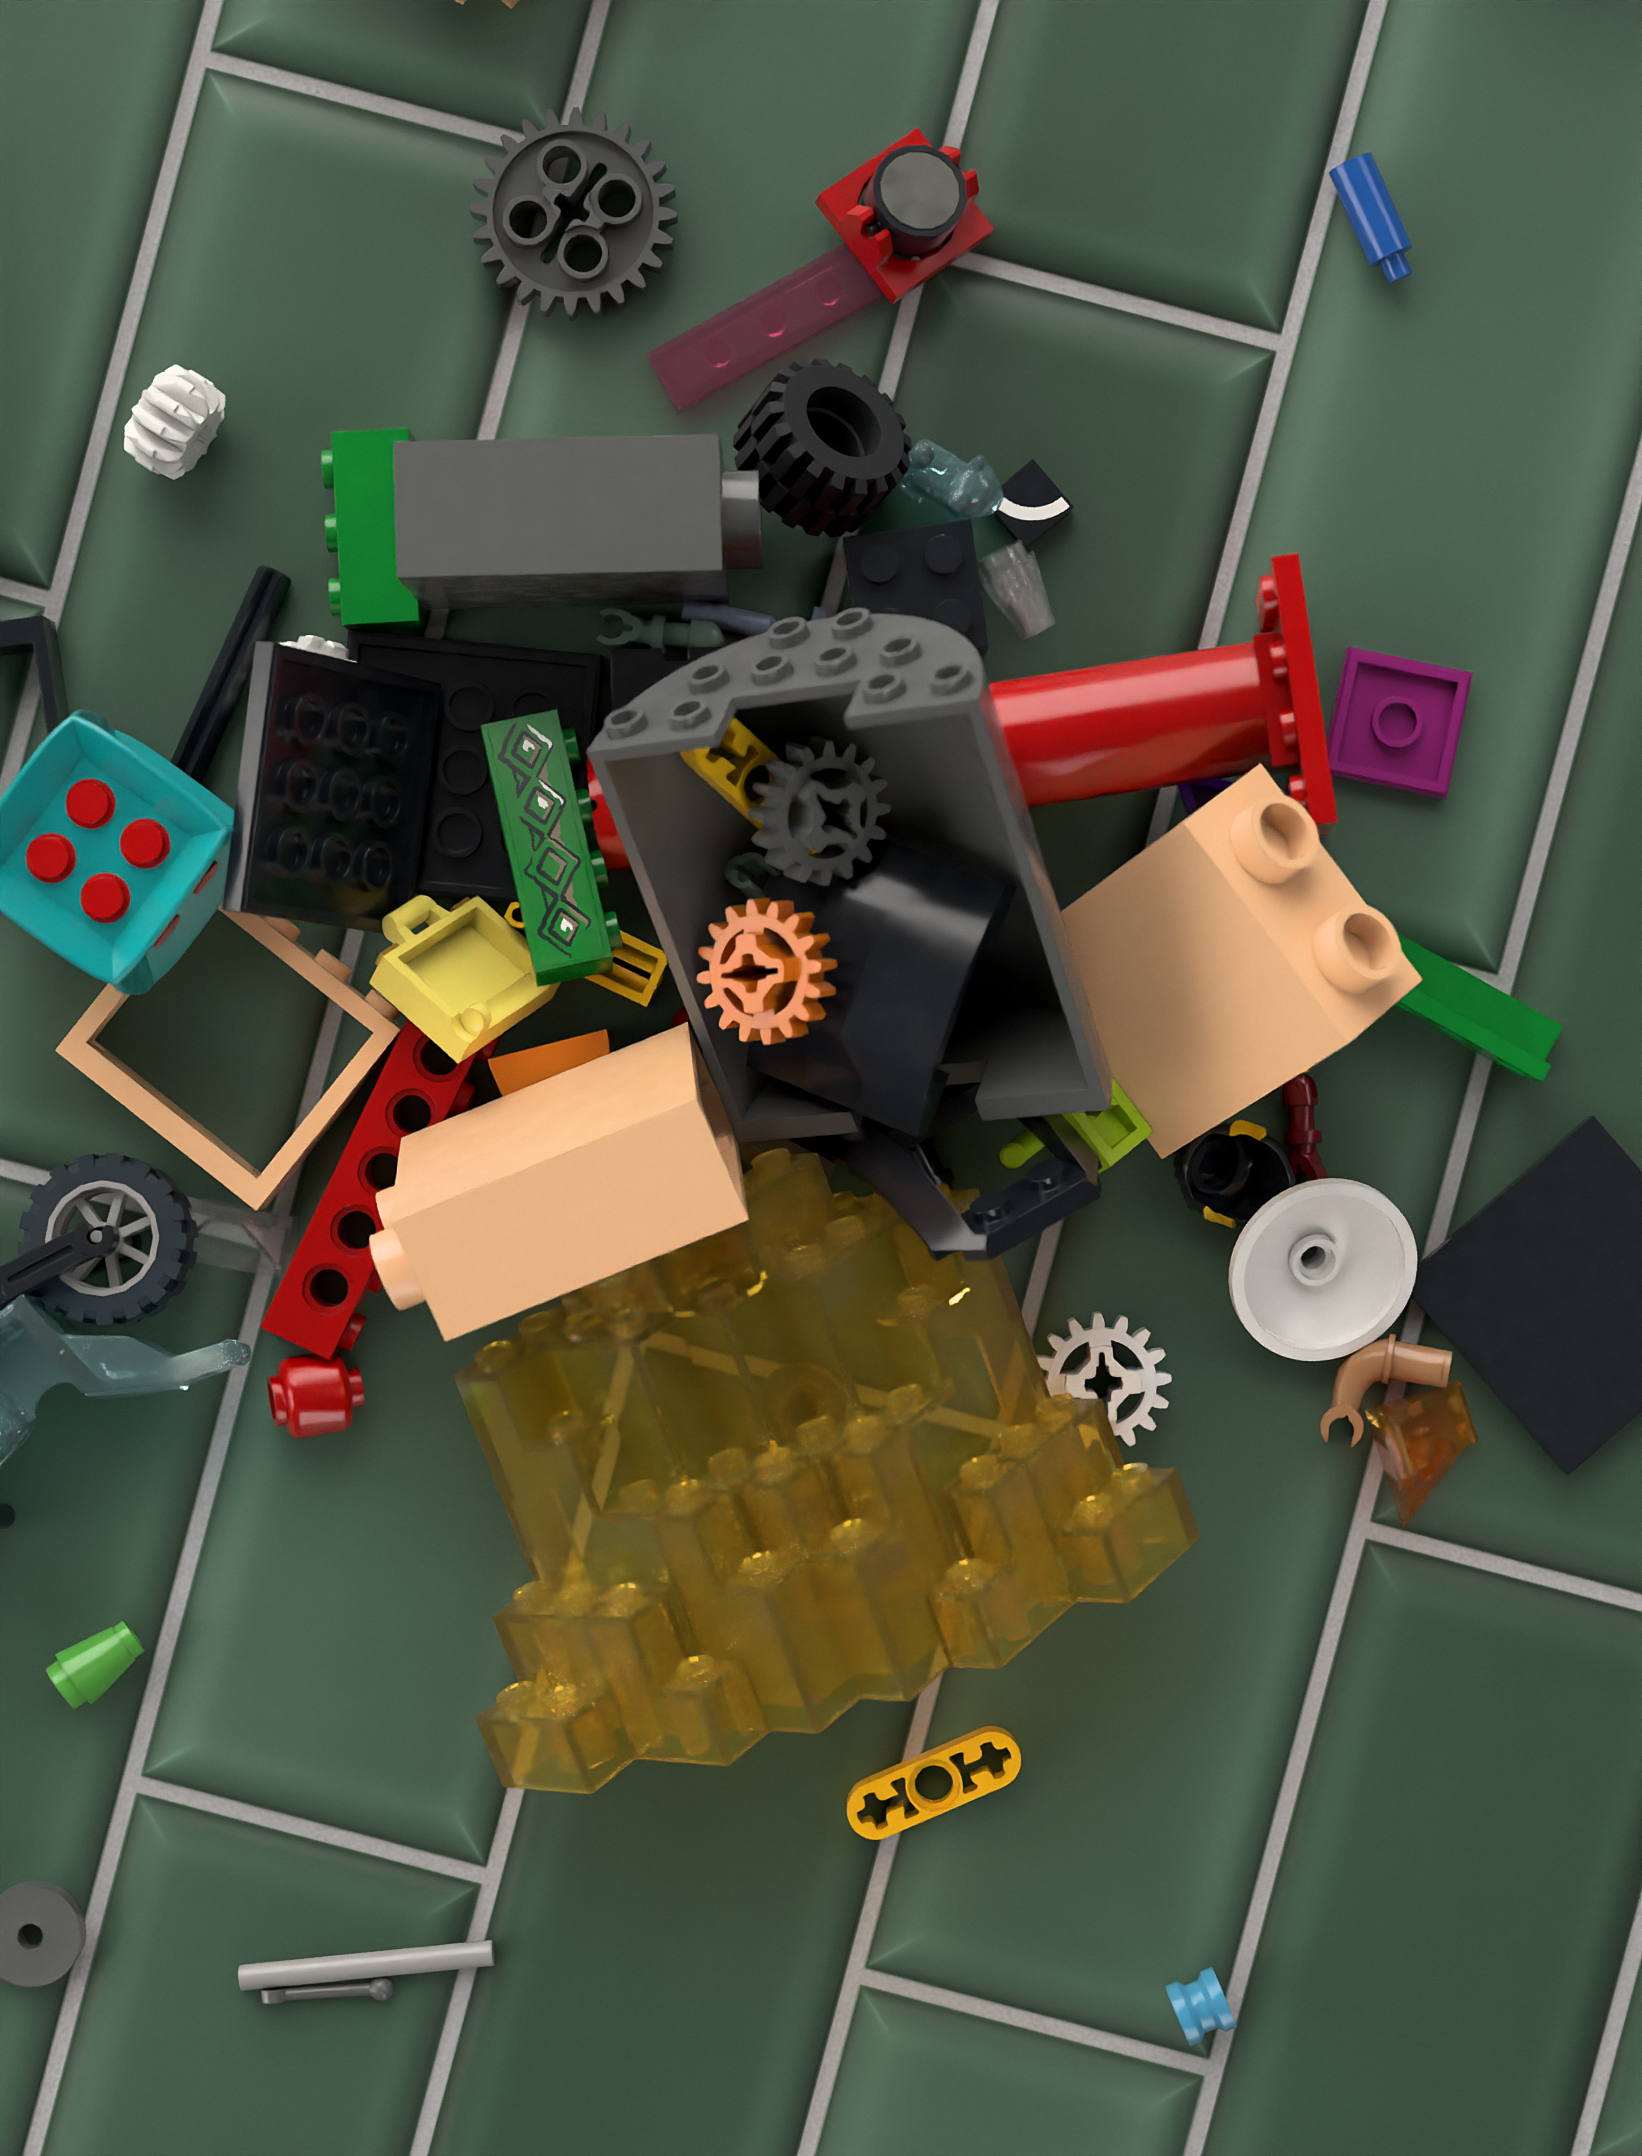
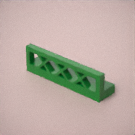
(1478, 1015)

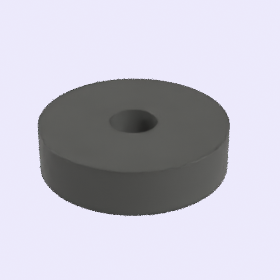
(62, 1929)

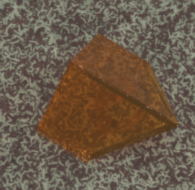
(1420, 1441)

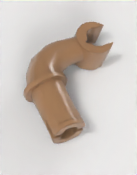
(1380, 1362)

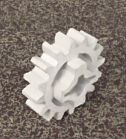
(1130, 1378)

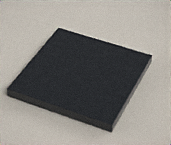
(480, 685)
(330, 790)
(1551, 1294)

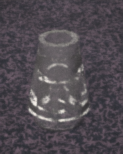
(1017, 588)

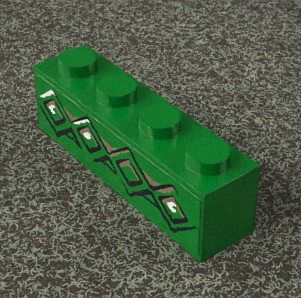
(548, 847)

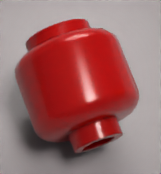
(314, 1395)

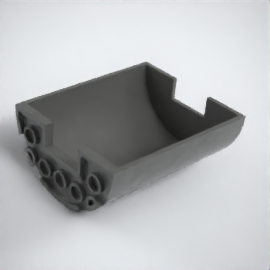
(928, 719)

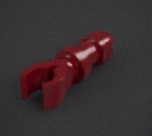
(1300, 1096)

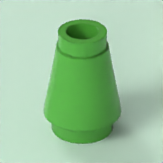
(94, 1664)

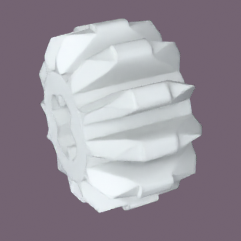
(174, 422)

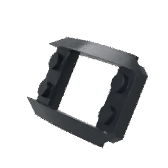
(994, 1219)

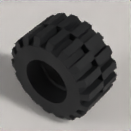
(823, 447)

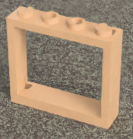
(189, 1135)

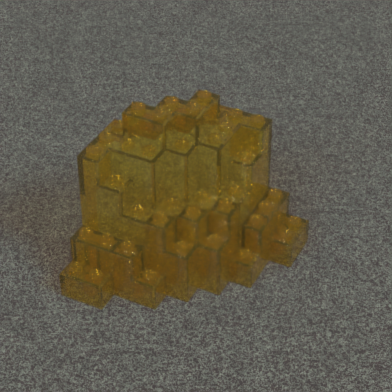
(787, 1487)

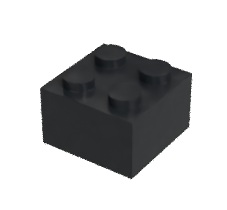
(920, 574)

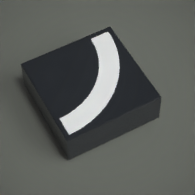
(1031, 504)

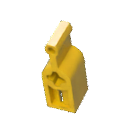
(620, 979)

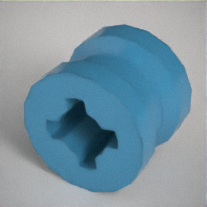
(1200, 2006)

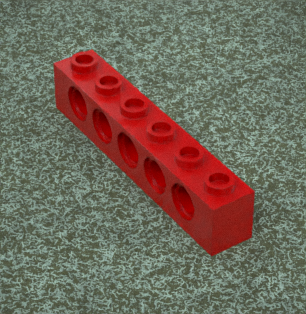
(297, 1308)

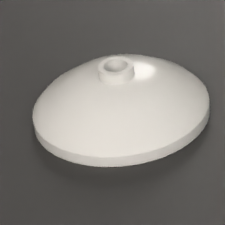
(1341, 1293)

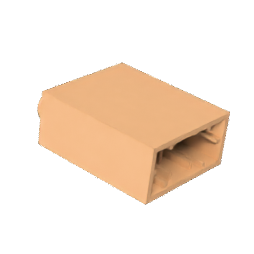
(1229, 960)
(560, 1185)

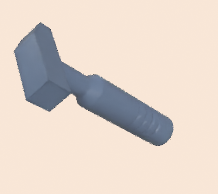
(735, 619)

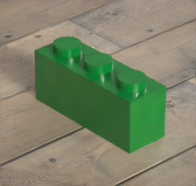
(365, 533)

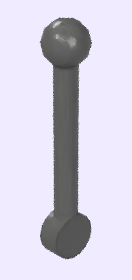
(379, 1988)

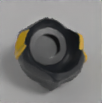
(1232, 1172)

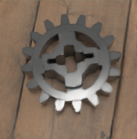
(796, 818)

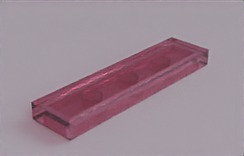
(763, 327)

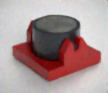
(908, 209)

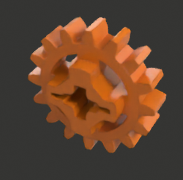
(767, 937)

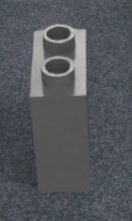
(572, 521)

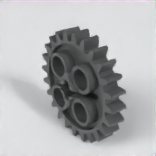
(523, 186)

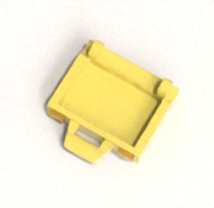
(460, 975)

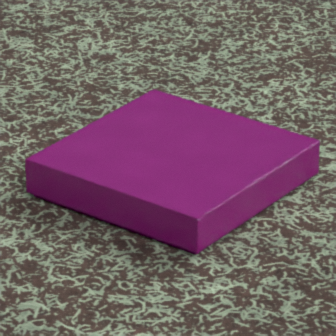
(1396, 722)

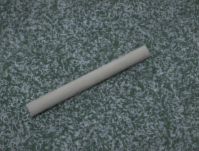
(366, 1965)

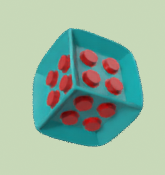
(111, 853)

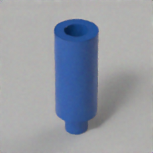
(1373, 215)

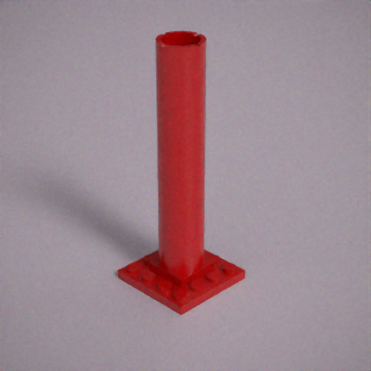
(1158, 719)

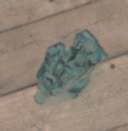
(958, 487)

